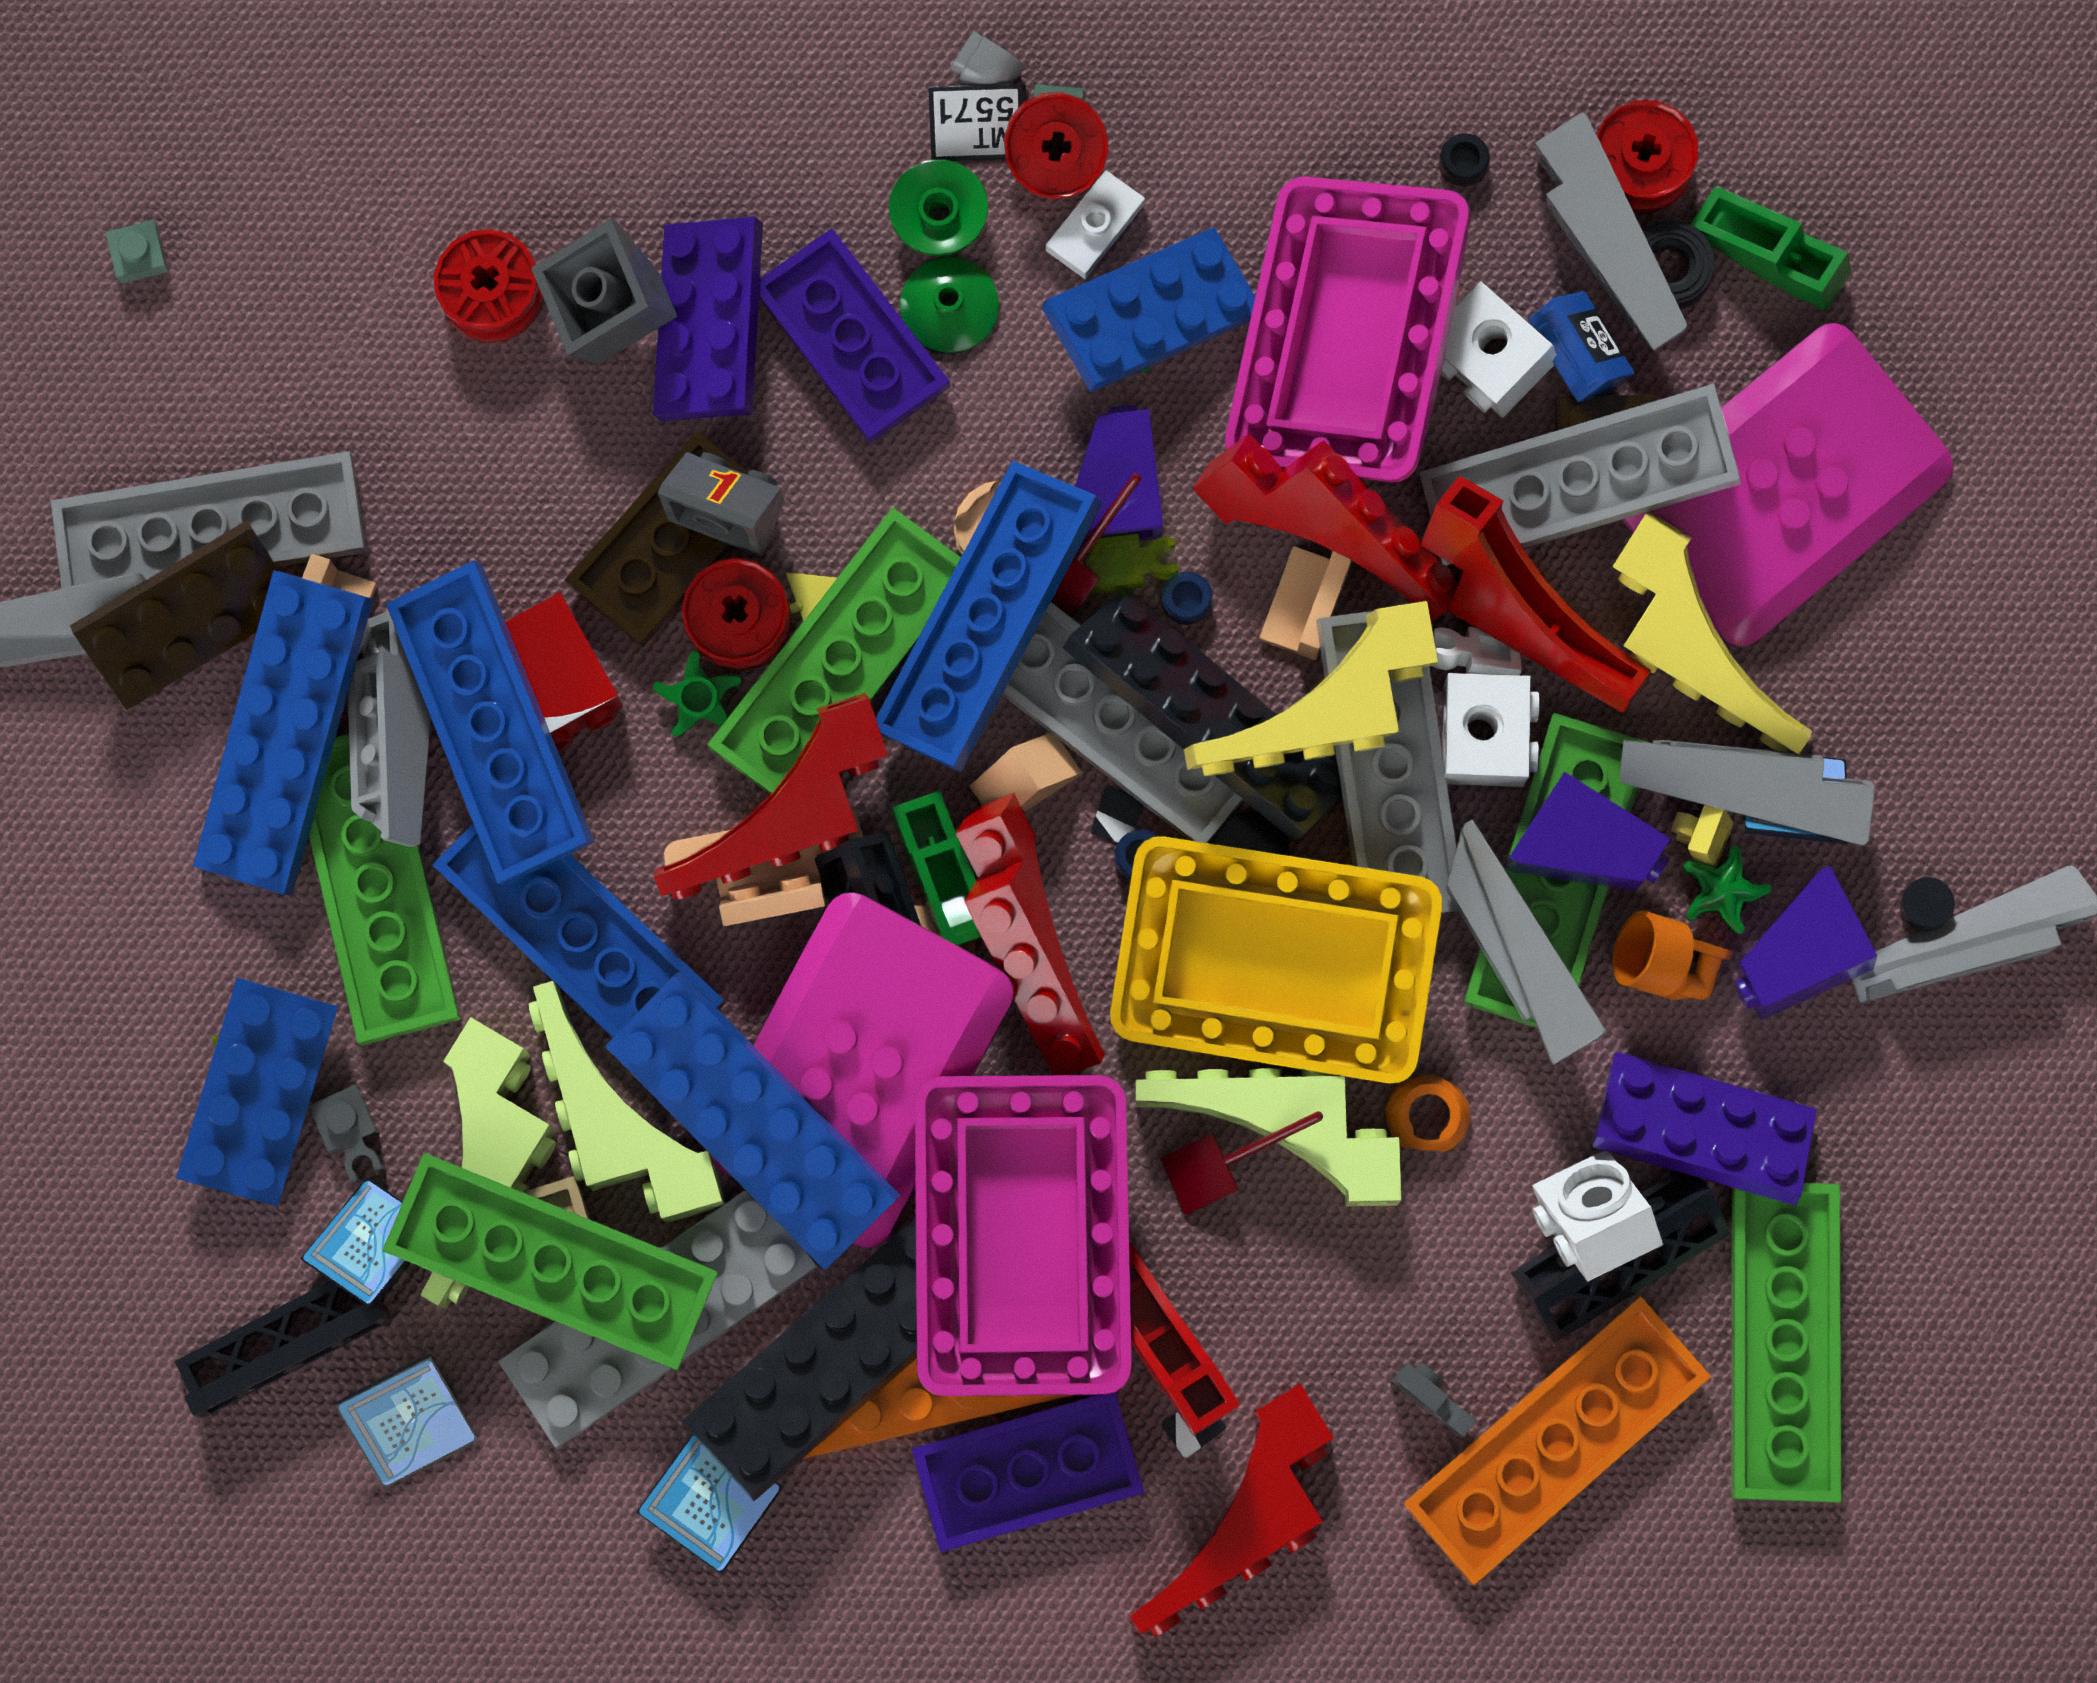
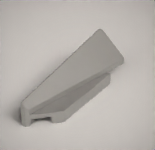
(1606, 232)
(39, 624)
(388, 737)
(1754, 783)
(1985, 937)
(1519, 949)

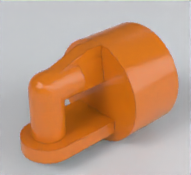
(1657, 954)

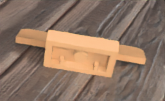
(768, 889)

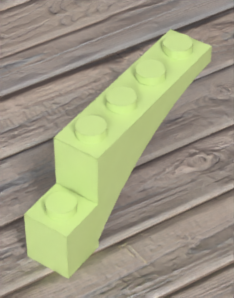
(496, 1134)
(609, 1135)
(1360, 1167)

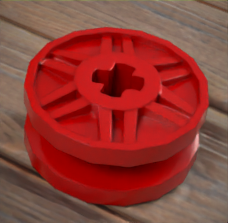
(1660, 133)
(1076, 167)
(474, 309)
(739, 585)

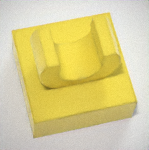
(1704, 834)

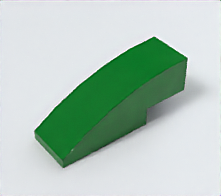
(1773, 247)
(937, 864)

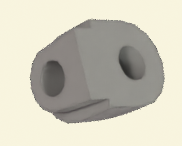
(985, 63)

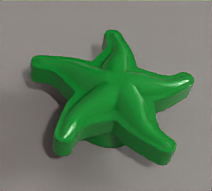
(697, 695)
(1723, 890)

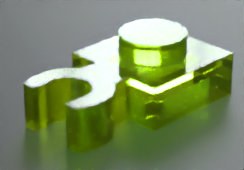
(1122, 562)

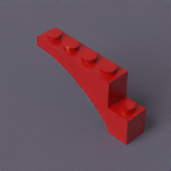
(1328, 505)
(1516, 605)
(800, 812)
(1020, 934)
(1174, 1354)
(1263, 1517)

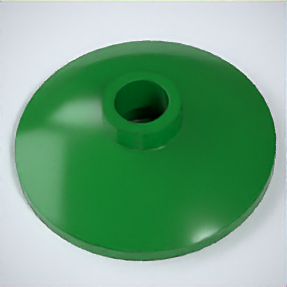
(938, 186)
(956, 326)

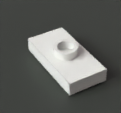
(1095, 224)

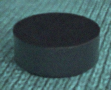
(1464, 159)
(1927, 904)

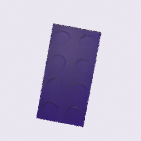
(851, 336)
(711, 346)
(1705, 1128)
(1027, 1471)

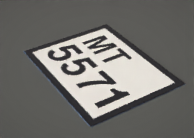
(971, 120)

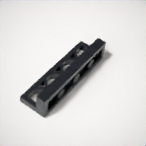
(871, 871)
(1674, 1204)
(283, 1358)

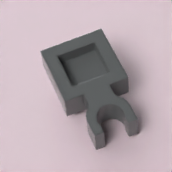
(345, 1125)
(1424, 1388)

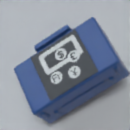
(1584, 346)

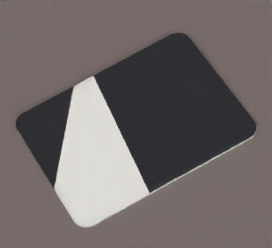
(1116, 815)
(1184, 1440)

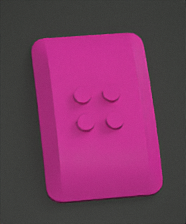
(1351, 323)
(1825, 473)
(873, 1020)
(1022, 1236)

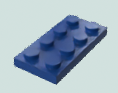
(1151, 309)
(257, 1092)

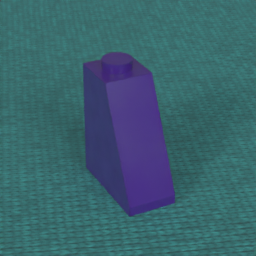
(1116, 451)
(1589, 841)
(1805, 950)

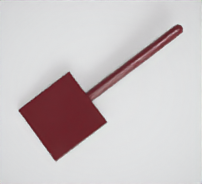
(1079, 578)
(1202, 1172)

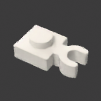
(1476, 652)

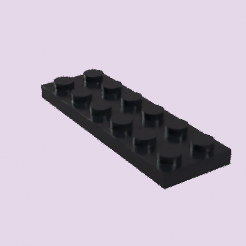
(1197, 703)
(815, 1371)

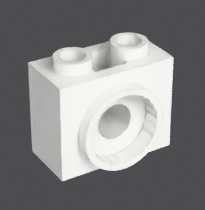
(1499, 378)
(1509, 709)
(1595, 1216)

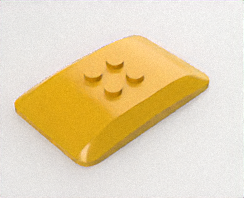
(1276, 959)

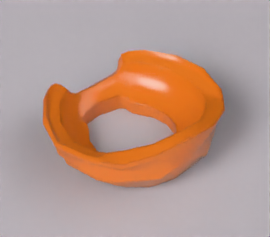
(1407, 1092)

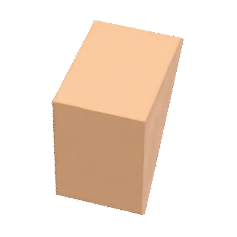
(1028, 770)

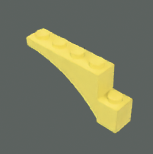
(1682, 638)
(1344, 708)

